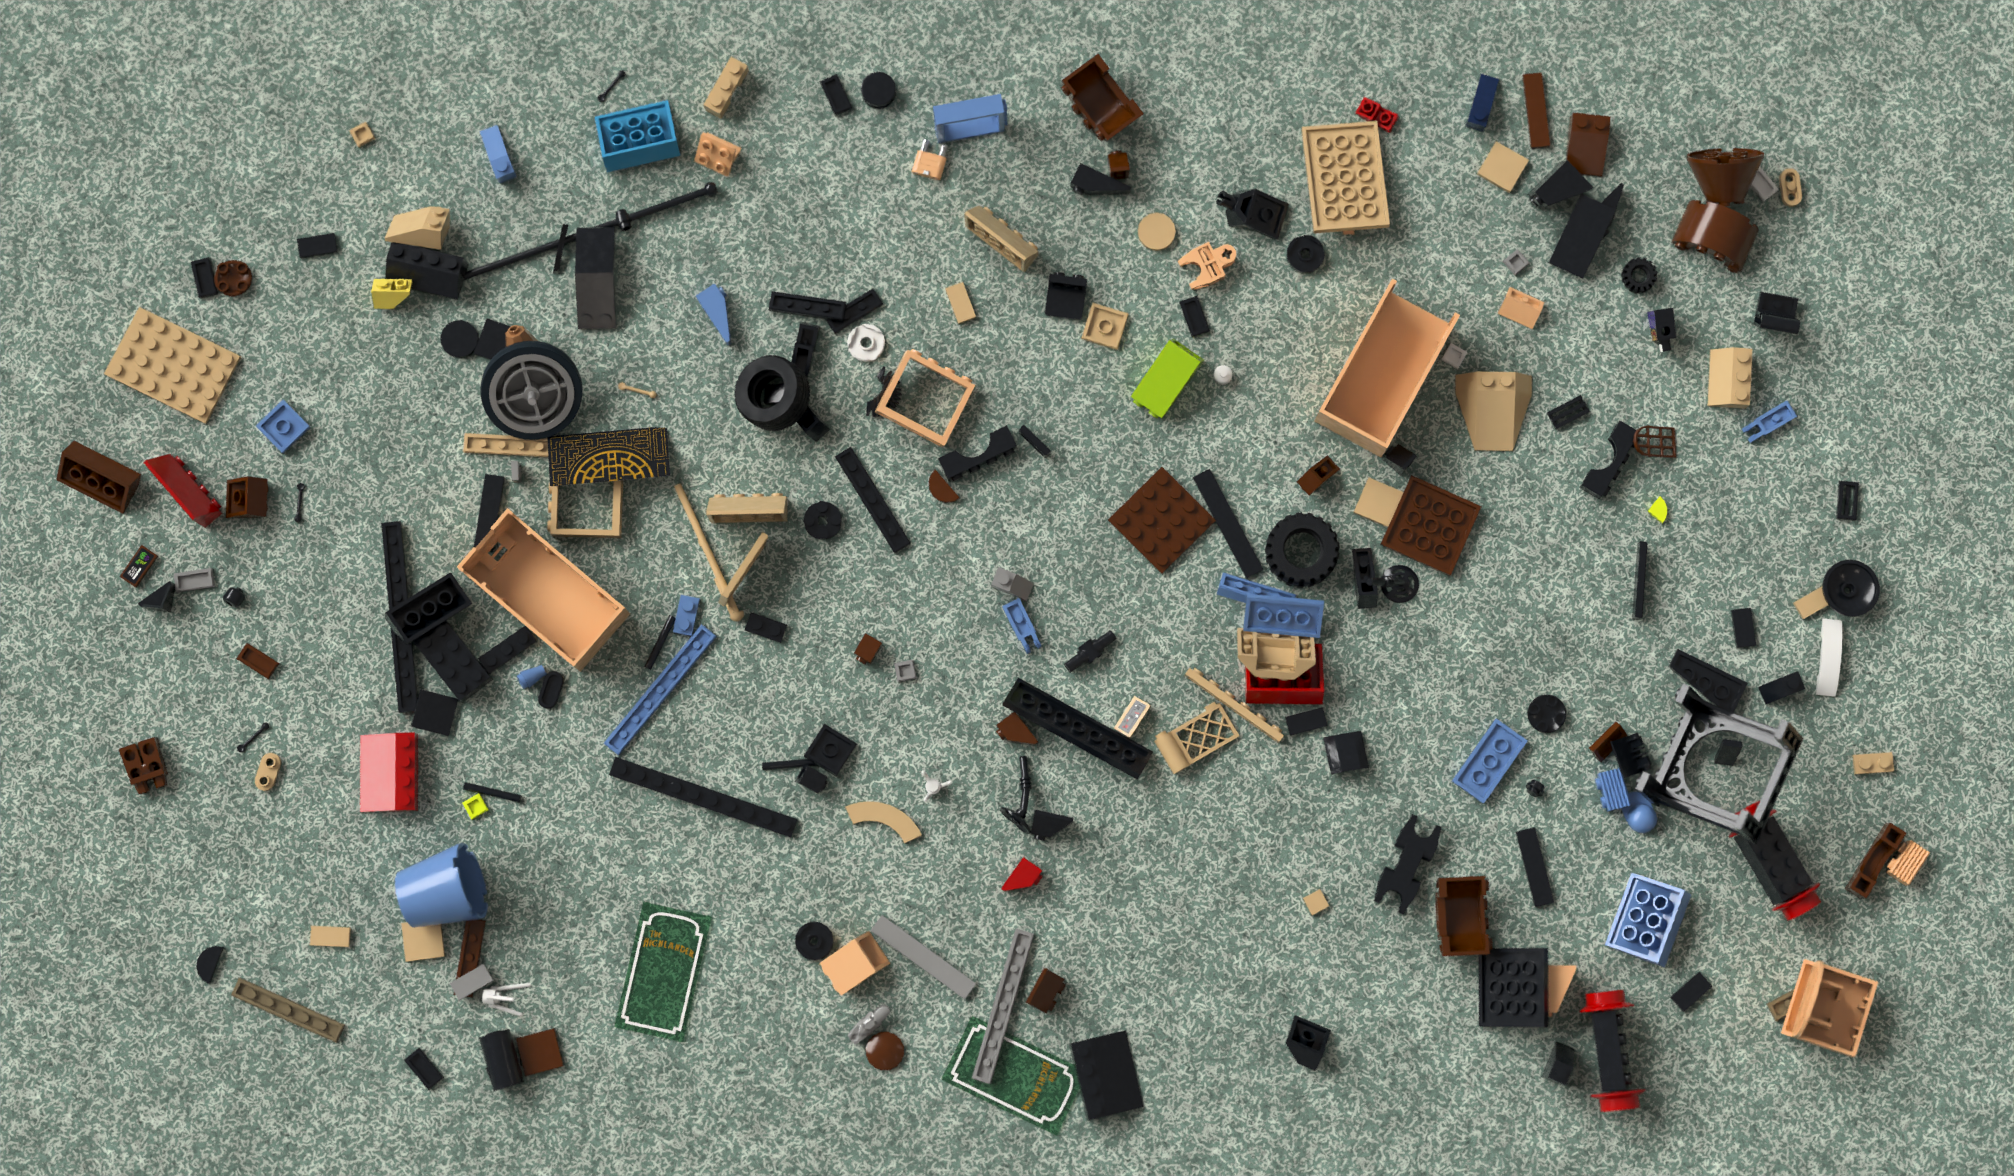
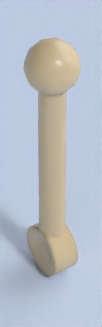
(622, 386)

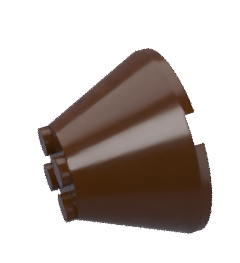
(1725, 175)

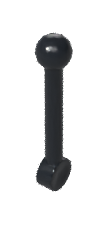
(601, 97)
(300, 487)
(241, 748)

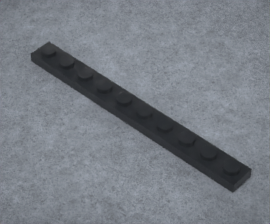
(397, 593)
(703, 797)

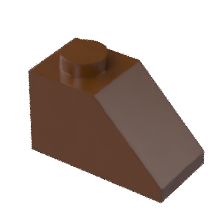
(1118, 165)
(1318, 475)
(1015, 731)

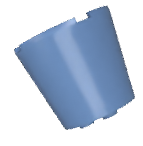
(442, 889)

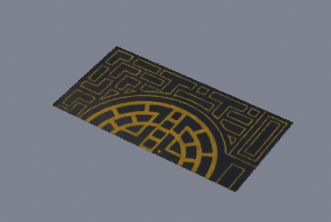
(608, 456)

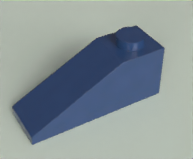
(1482, 103)

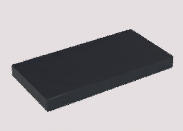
(1582, 236)

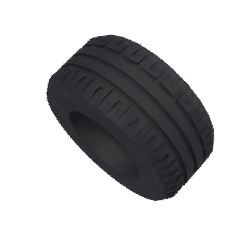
(753, 380)

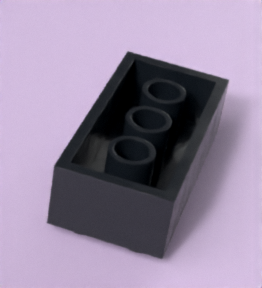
(453, 661)

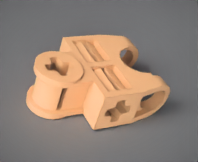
(1210, 262)

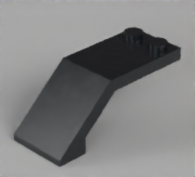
(595, 277)

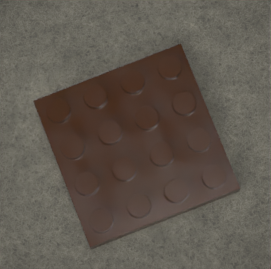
(1161, 520)
(1430, 525)

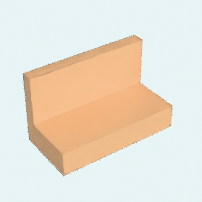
(1521, 308)

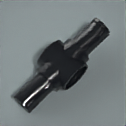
(1090, 651)

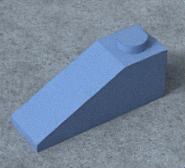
(498, 154)
(715, 306)

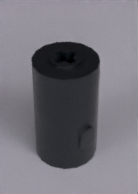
(501, 1059)

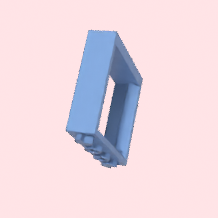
(970, 118)

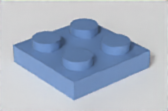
(283, 426)

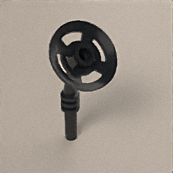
(1389, 580)
(1018, 816)

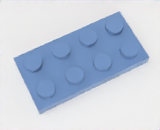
(1283, 615)
(1489, 761)

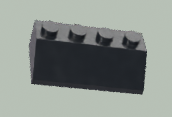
(429, 269)
(427, 609)

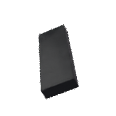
(856, 310)

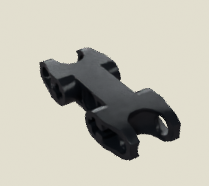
(1413, 850)

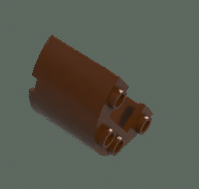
(1099, 99)
(1716, 232)
(1461, 916)

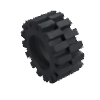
(1639, 264)

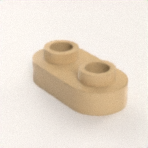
(1790, 188)
(269, 772)

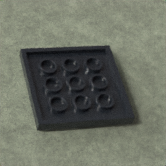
(1513, 988)

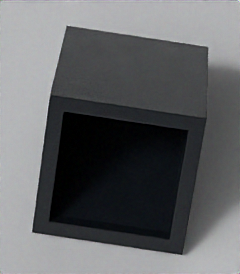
(1559, 184)

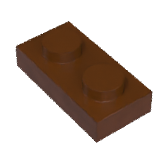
(1602, 747)

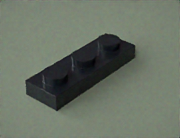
(507, 649)

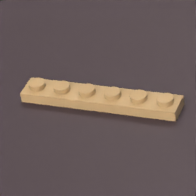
(1228, 699)

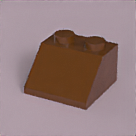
(246, 497)
(1045, 990)

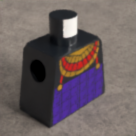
(1662, 319)

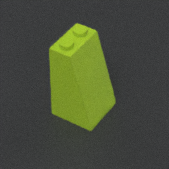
(1166, 378)

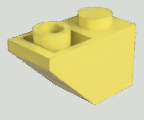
(390, 292)

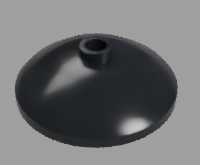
(1862, 585)

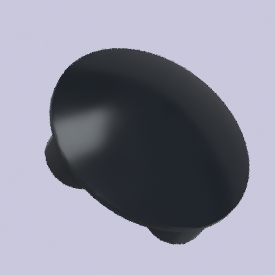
(1546, 713)

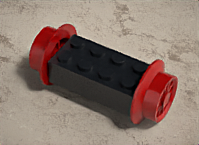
(1779, 869)
(1610, 1051)

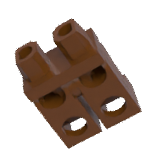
(144, 763)

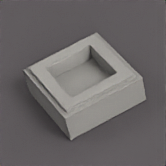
(1516, 262)
(516, 471)
(905, 671)

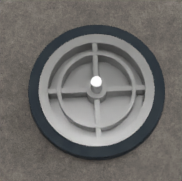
(531, 390)

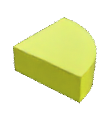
(1659, 510)

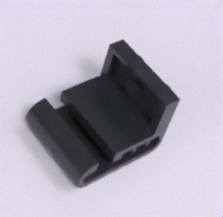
(1777, 313)

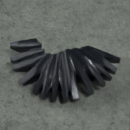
(885, 380)

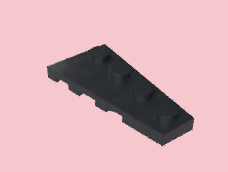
(1714, 684)

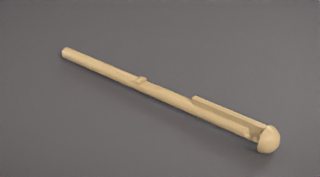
(733, 610)

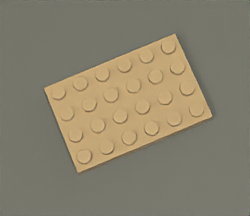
(1345, 177)
(172, 365)

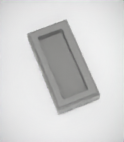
(194, 580)
(471, 982)

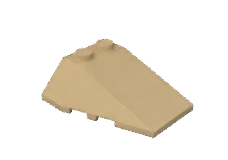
(1493, 407)

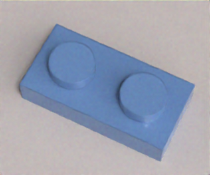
(686, 615)

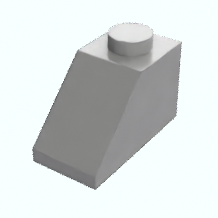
(1012, 584)

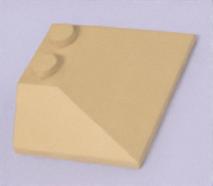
(1275, 654)

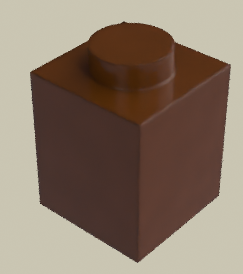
(867, 649)

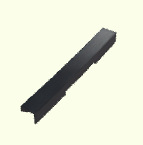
(560, 247)

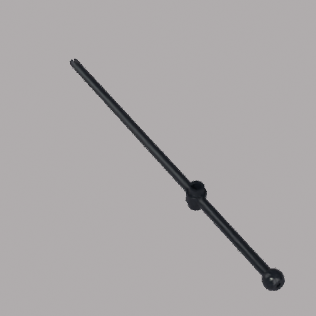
(622, 220)

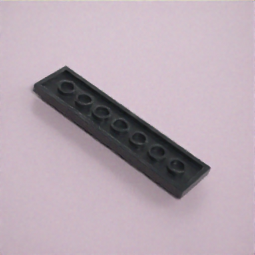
(1077, 728)

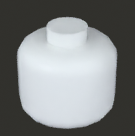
(1223, 374)

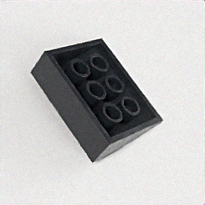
(1106, 1075)

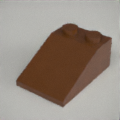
(1588, 142)

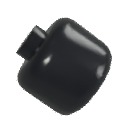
(234, 597)

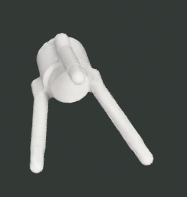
(933, 786)
(492, 996)

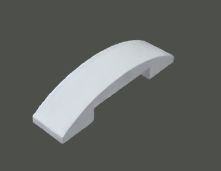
(1830, 657)

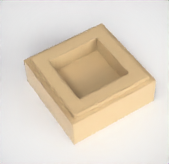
(362, 134)
(1315, 902)

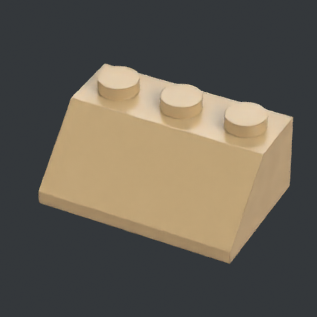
(1730, 377)

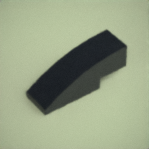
(805, 346)

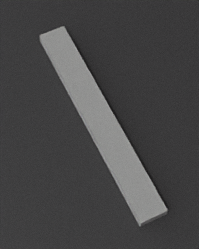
(1002, 1006)

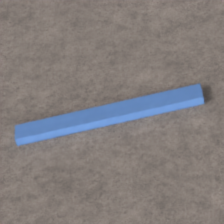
(660, 689)

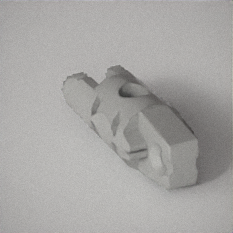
(868, 1024)

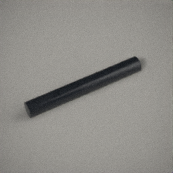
(660, 641)
(787, 764)
(492, 792)

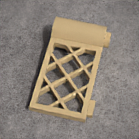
(1175, 752)

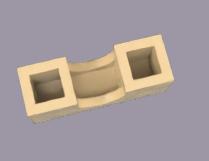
(728, 81)

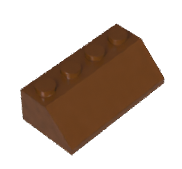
(97, 476)

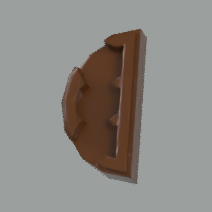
(940, 489)

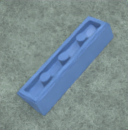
(1239, 591)

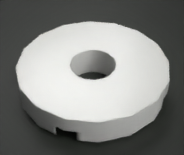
(870, 353)

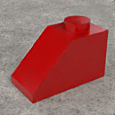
(1023, 876)

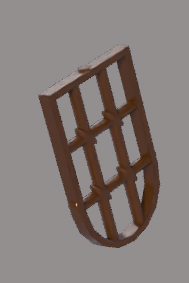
(1661, 447)

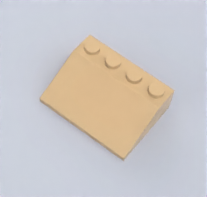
(1000, 237)
(747, 509)

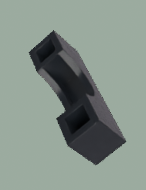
(956, 465)
(1597, 481)

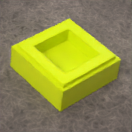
(475, 806)

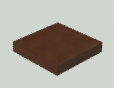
(539, 1052)

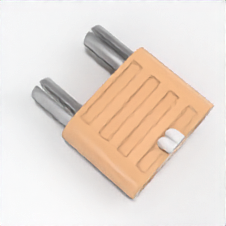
(929, 164)

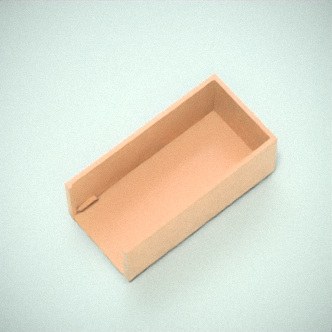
(1384, 372)

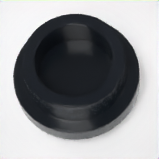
(1535, 788)

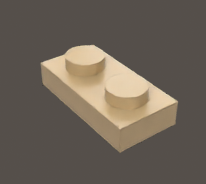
(1873, 763)

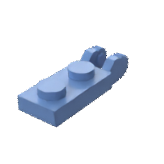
(1771, 420)
(1021, 623)

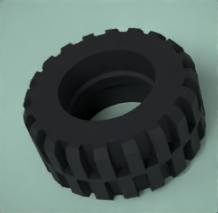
(1302, 524)

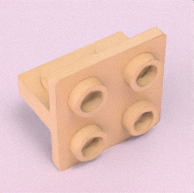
(716, 153)

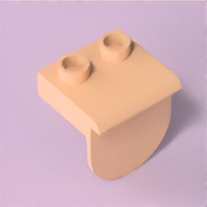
(1829, 1007)

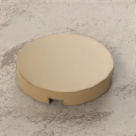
(1156, 231)

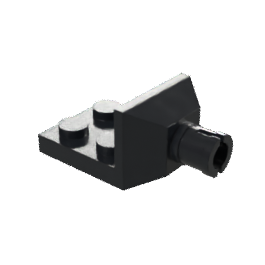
(1255, 211)

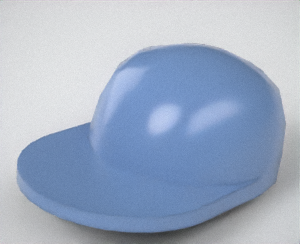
(1640, 814)

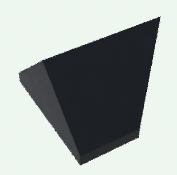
(160, 599)

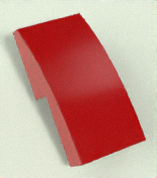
(1372, 111)

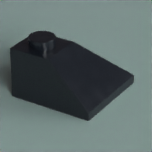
(1048, 824)
(1307, 1042)

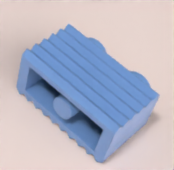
(1613, 790)

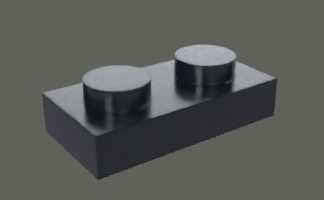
(765, 627)

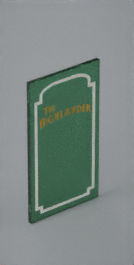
(663, 971)
(1024, 1079)

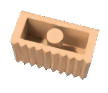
(1907, 862)

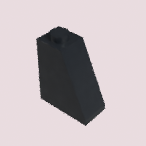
(1559, 1064)

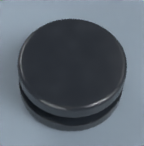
(878, 90)

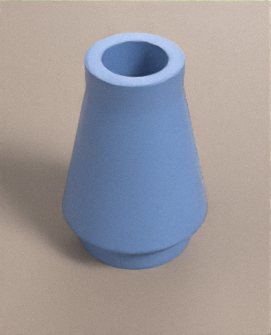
(530, 676)

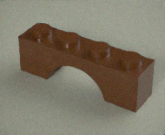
(1872, 863)

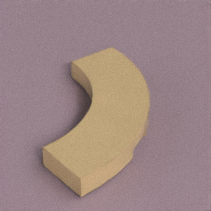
(884, 814)

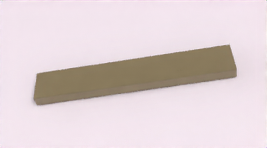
(288, 1010)

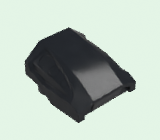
(1345, 752)

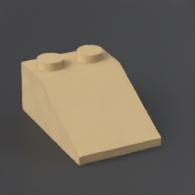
(420, 227)

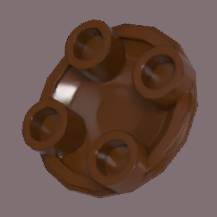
(233, 278)
(884, 1051)

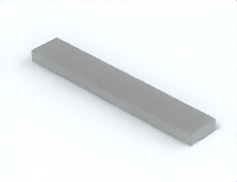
(923, 957)

